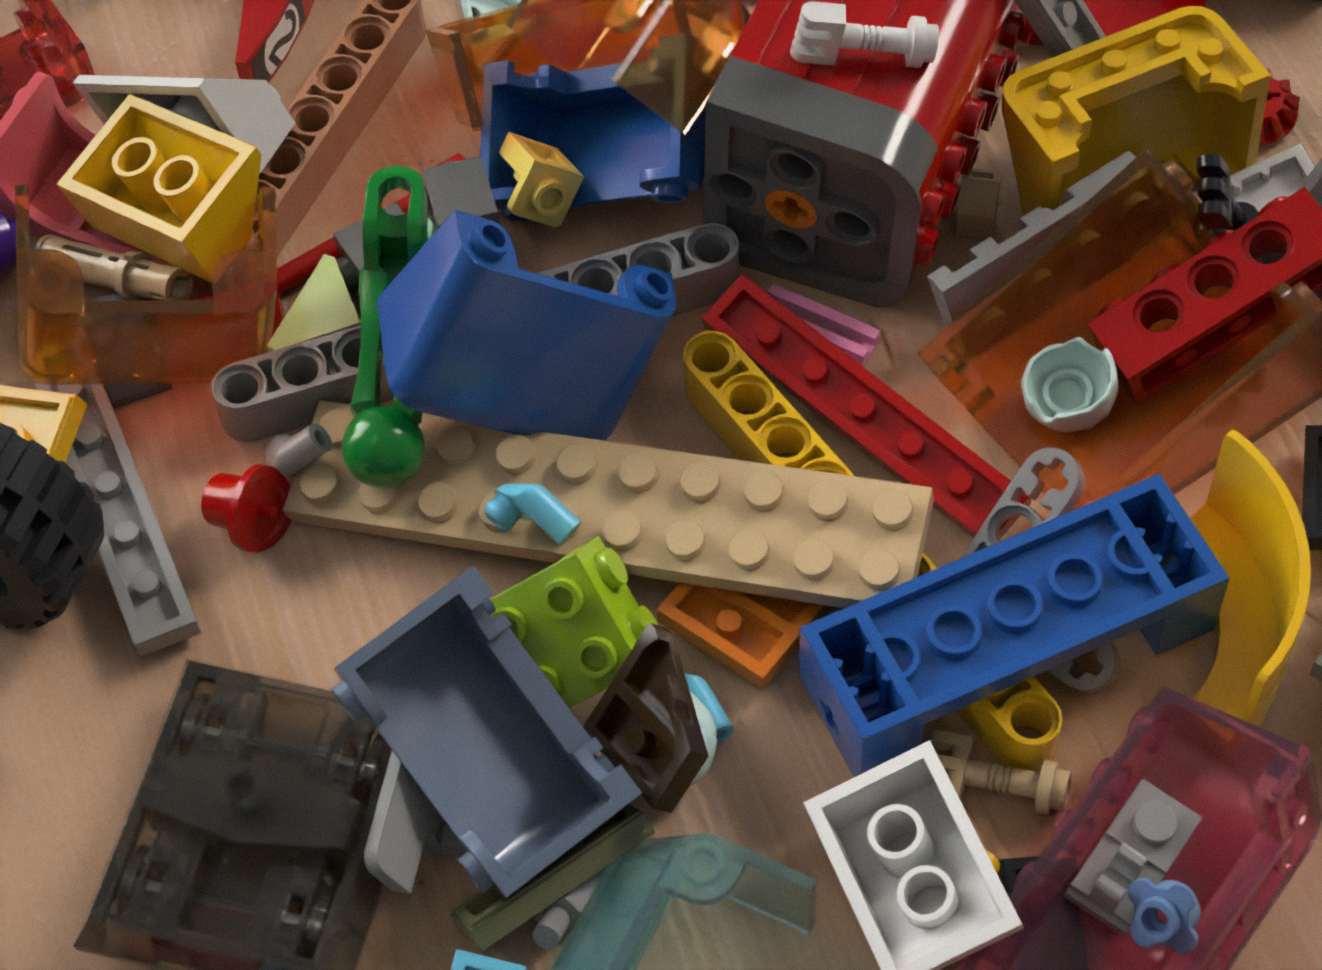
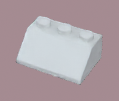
(233, 106)

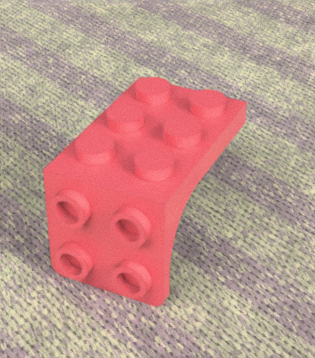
(36, 150)

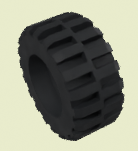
(45, 532)

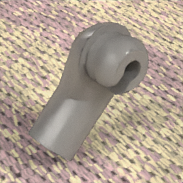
(295, 452)

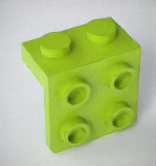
(576, 619)

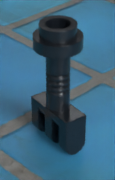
(1218, 207)

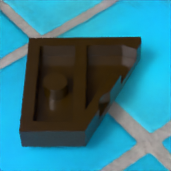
(651, 721)

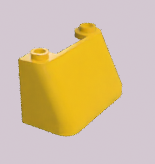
(1160, 86)

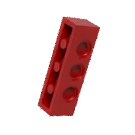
(1209, 325)

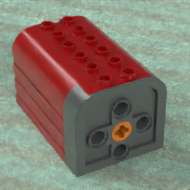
(853, 161)

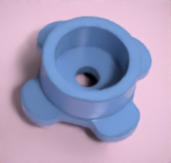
(1177, 904)

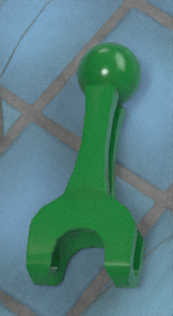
(384, 442)

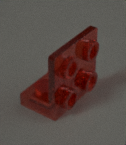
(41, 45)

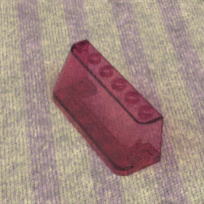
(1254, 834)

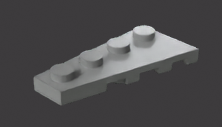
(991, 261)

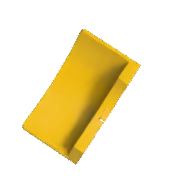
(1266, 554)

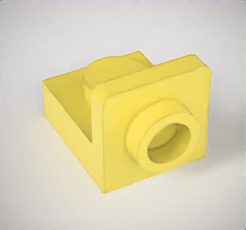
(544, 180)

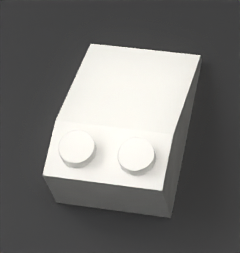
(912, 864)

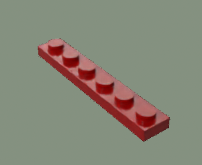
(860, 405)

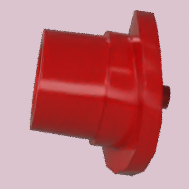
(248, 506)

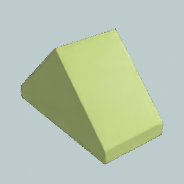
(319, 308)

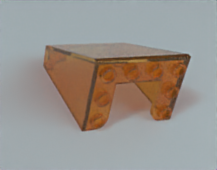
(1109, 253)

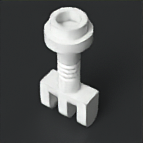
(824, 30)

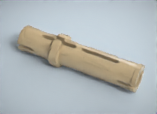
(130, 274)

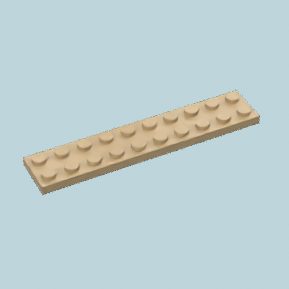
(657, 508)

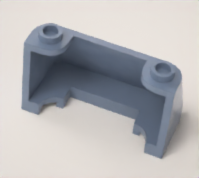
(483, 735)

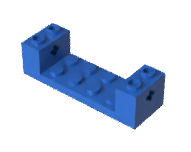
(1007, 617)

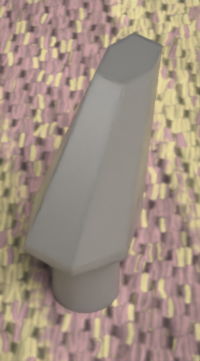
(564, 913)

